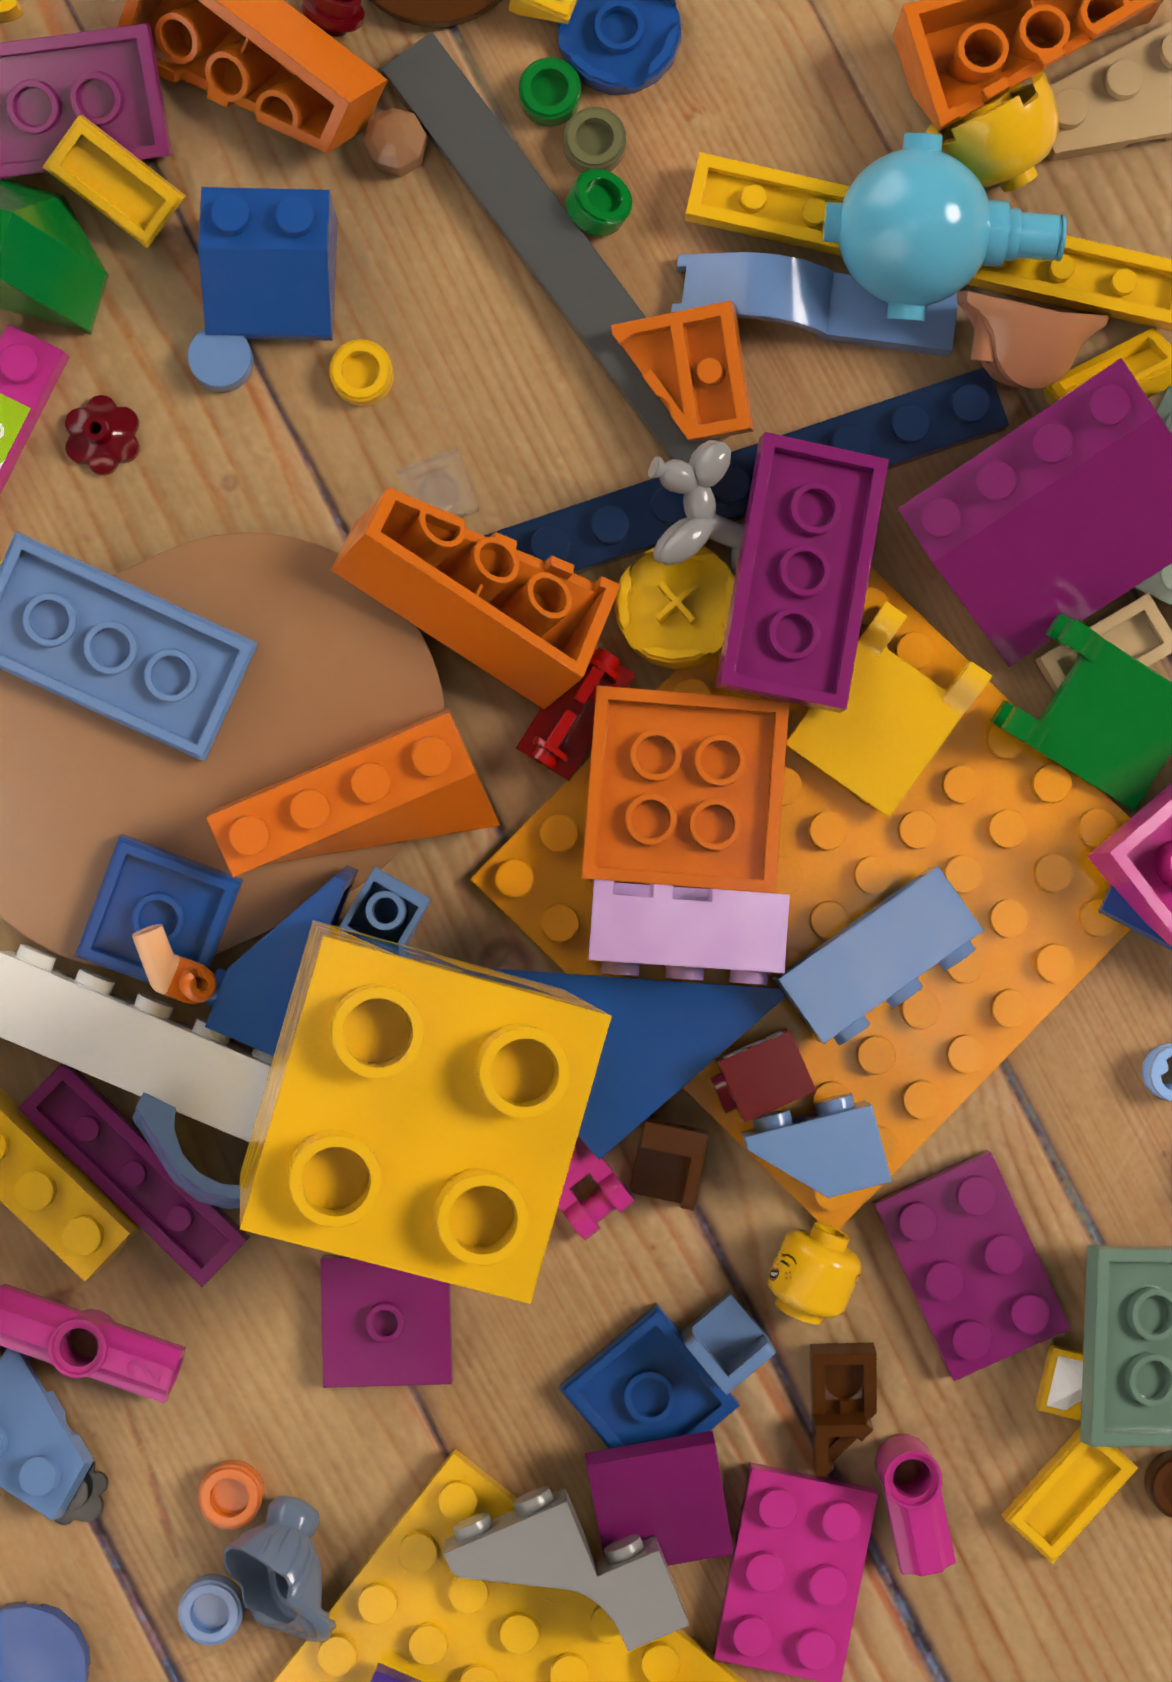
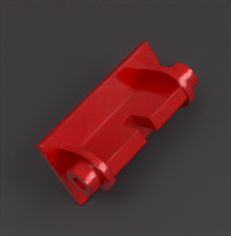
(564, 730)

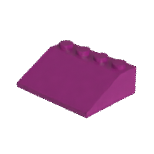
(1054, 513)

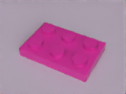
(795, 1573)

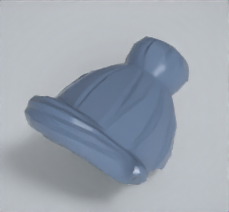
(282, 1571)

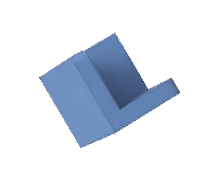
(727, 1342)

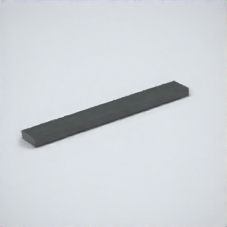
(530, 222)

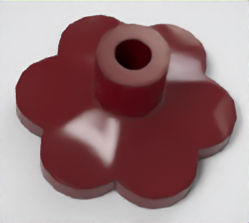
(114, 442)

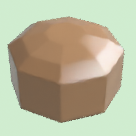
(396, 142)

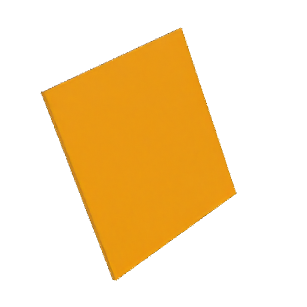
(984, 810)

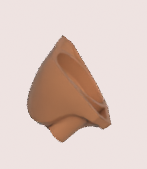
(1025, 342)

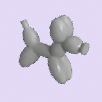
(694, 480)

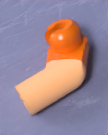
(172, 973)

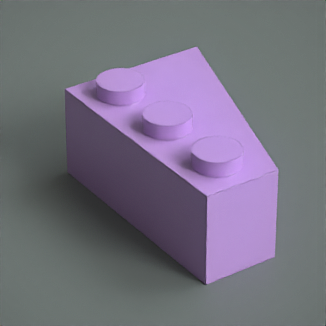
(688, 930)

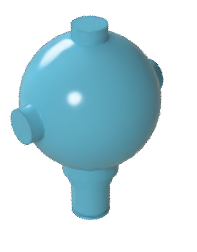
(924, 227)

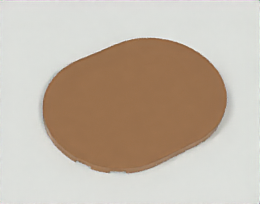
(321, 682)

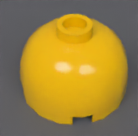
(1006, 135)

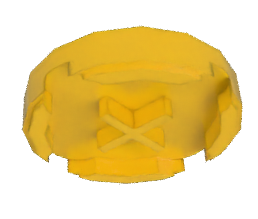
(675, 611)

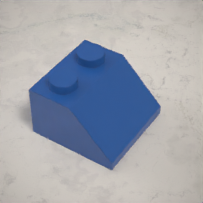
(268, 262)

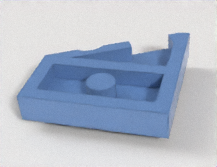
(38, 1451)

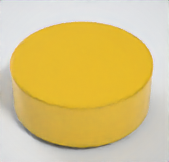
(361, 372)

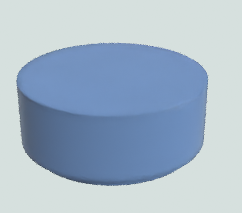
(220, 361)
(211, 1609)

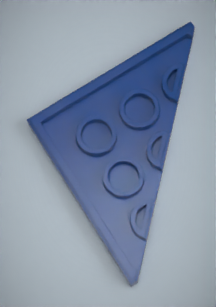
(654, 1041)

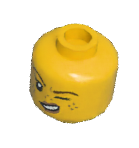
(814, 1273)

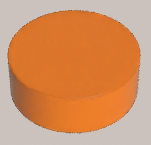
(231, 1494)

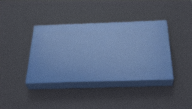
(117, 647)

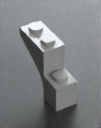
(547, 1548)

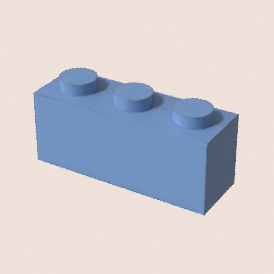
(880, 957)

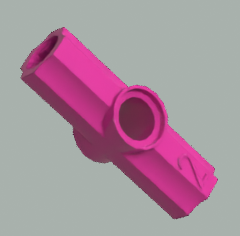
(123, 1357)

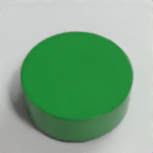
(549, 91)
(599, 202)

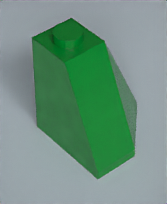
(47, 259)

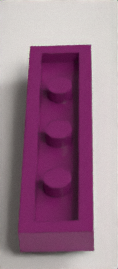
(130, 1174)

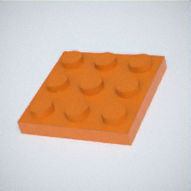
(685, 789)

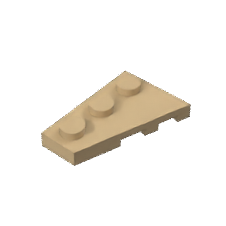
(1117, 99)

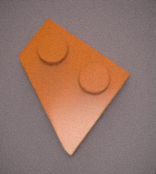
(694, 368)

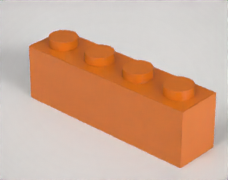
(978, 49)
(265, 62)
(478, 594)
(375, 795)

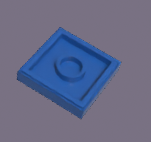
(152, 888)
(647, 1386)

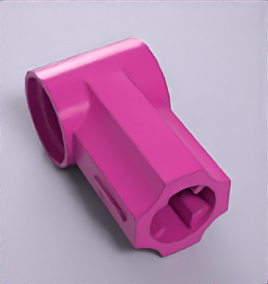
(915, 1508)

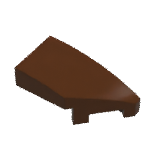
(841, 1398)

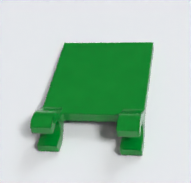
(1104, 720)

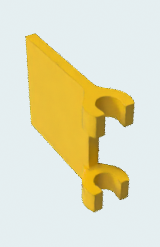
(890, 721)

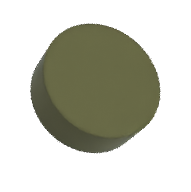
(594, 139)

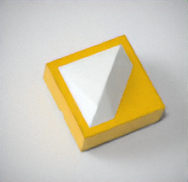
(1061, 1383)

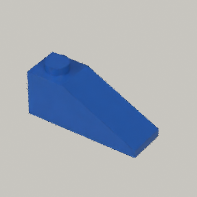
(258, 986)

